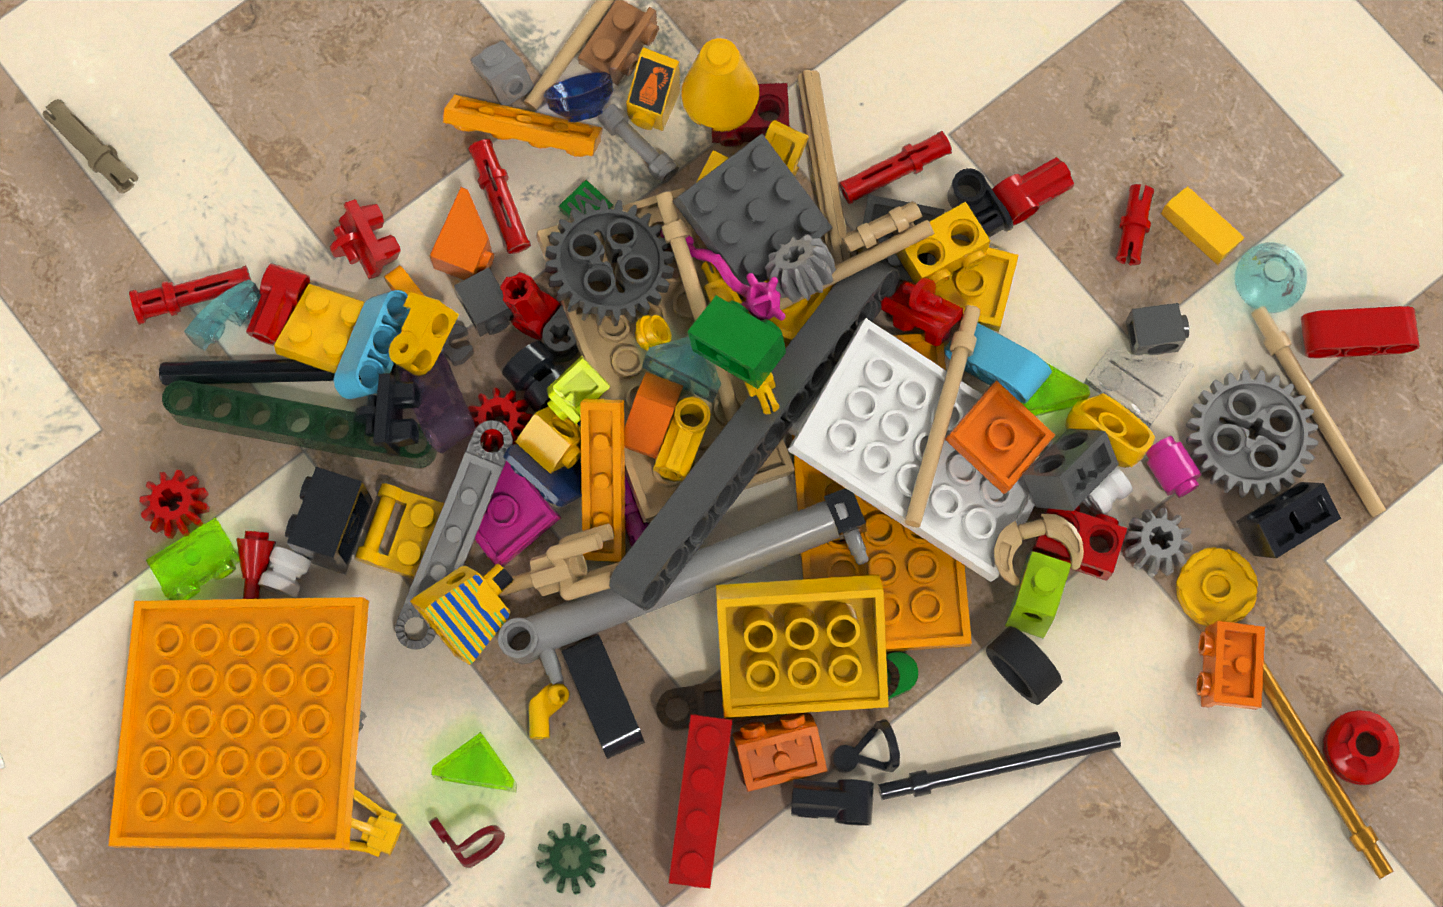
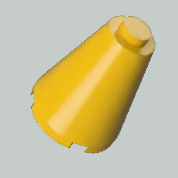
(720, 87)

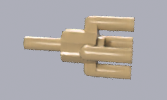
(565, 568)

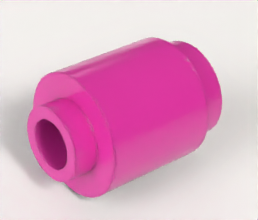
(1173, 467)

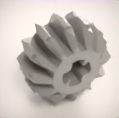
(801, 267)
(1161, 529)

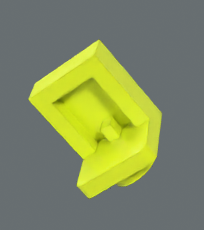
(572, 387)

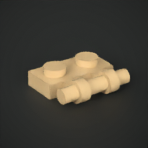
(895, 221)

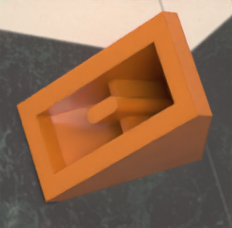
(651, 414)

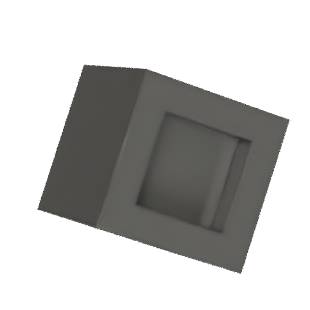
(484, 303)
(1157, 329)

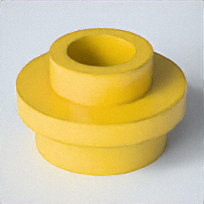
(652, 331)

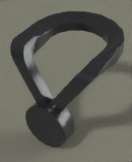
(846, 757)

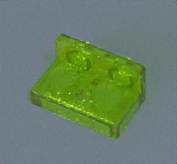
(194, 561)

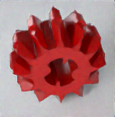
(513, 411)
(190, 506)

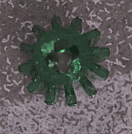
(557, 859)

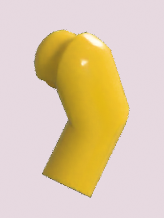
(543, 706)

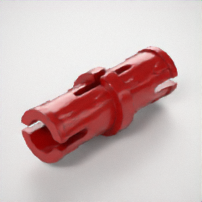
(1135, 224)

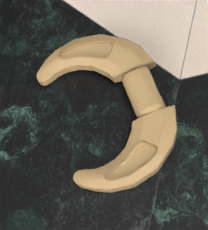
(1012, 536)

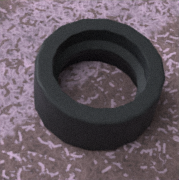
(1024, 665)

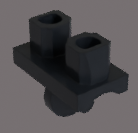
(385, 414)

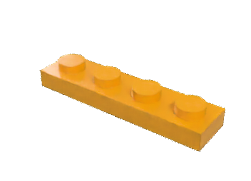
(514, 123)
(603, 474)

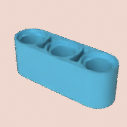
(360, 354)
(1006, 362)

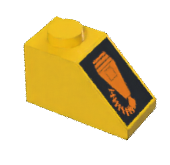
(653, 90)

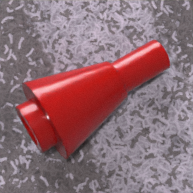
(254, 559)

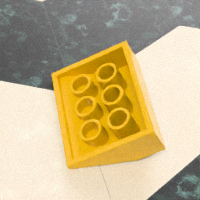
(802, 646)

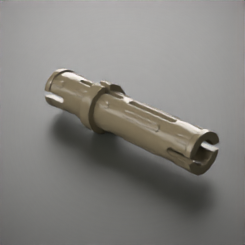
(99, 156)

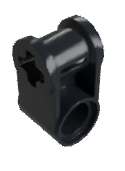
(985, 205)

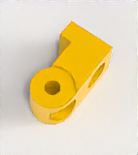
(422, 334)

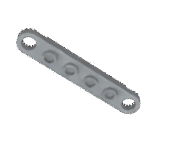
(457, 523)

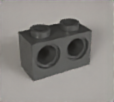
(1070, 469)

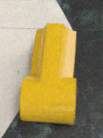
(682, 440)

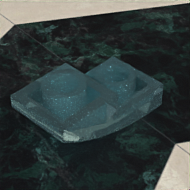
(232, 305)

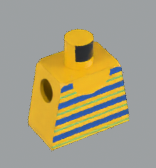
(465, 609)

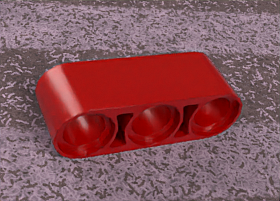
(1360, 332)

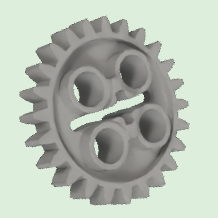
(1239, 465)

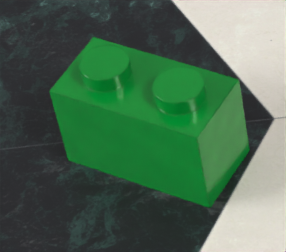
(737, 341)

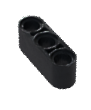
(603, 696)

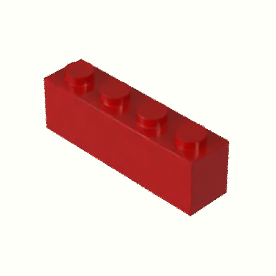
(700, 801)

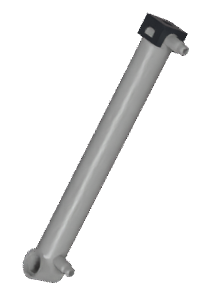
(711, 566)

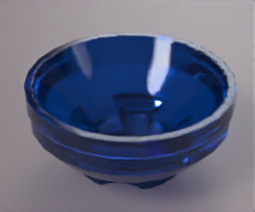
(580, 96)

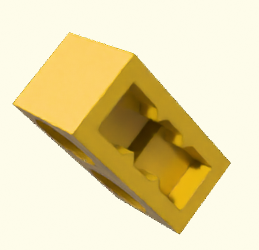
(948, 254)

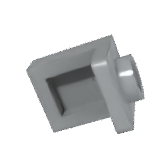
(503, 72)

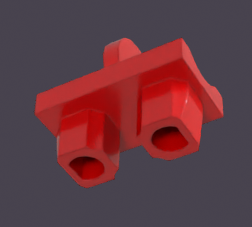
(358, 241)
(921, 308)

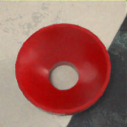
(1347, 761)

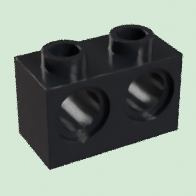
(1288, 519)

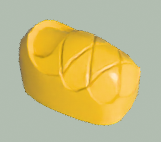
(1125, 431)

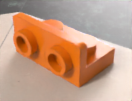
(1231, 665)
(779, 751)

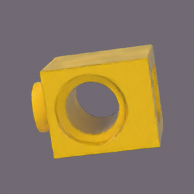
(551, 440)

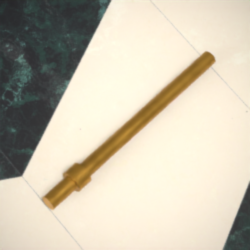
(1362, 837)

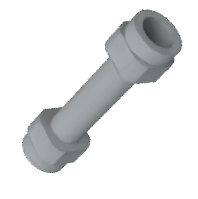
(616, 122)

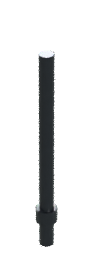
(921, 782)

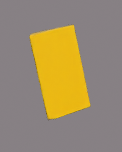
(1202, 225)

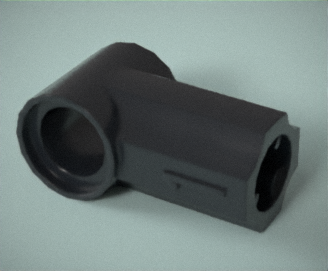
(845, 801)

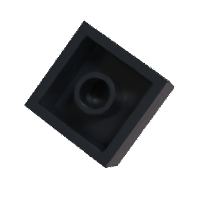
(329, 519)

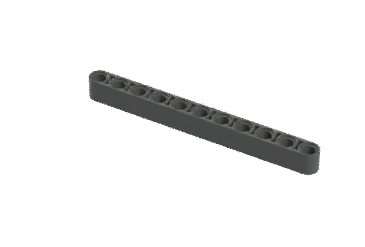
(749, 439)

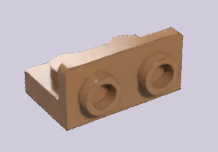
(620, 40)

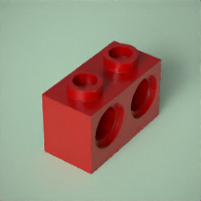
(1093, 563)

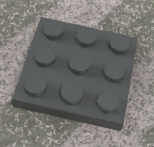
(750, 209)

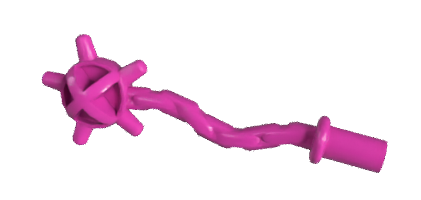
(761, 297)

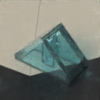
(683, 366)

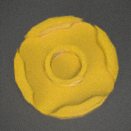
(1216, 586)

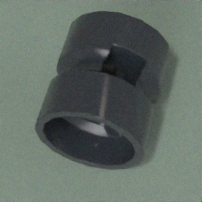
(533, 372)

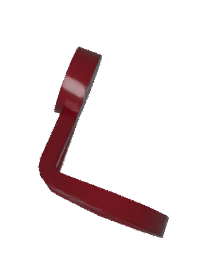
(480, 855)

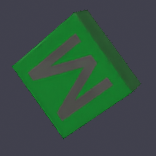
(584, 193)

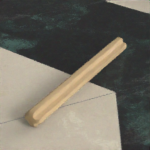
(823, 162)

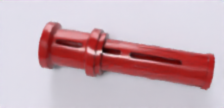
(171, 297)

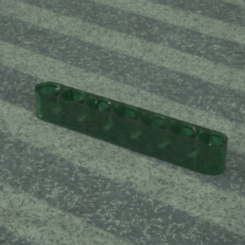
(278, 426)

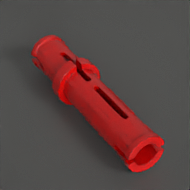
(485, 157)
(909, 160)

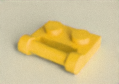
(412, 534)

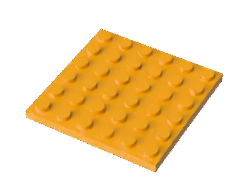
(240, 724)

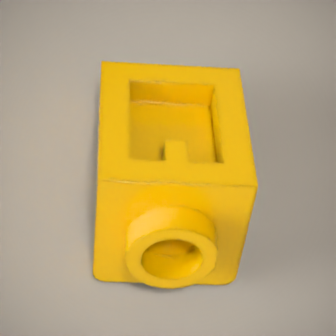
(787, 143)

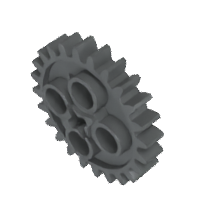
(575, 271)

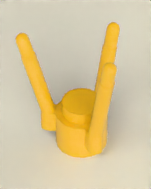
(379, 832)

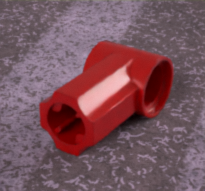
(1028, 192)
(279, 295)
(529, 304)

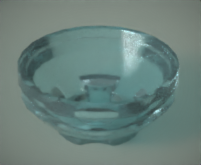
(1259, 289)

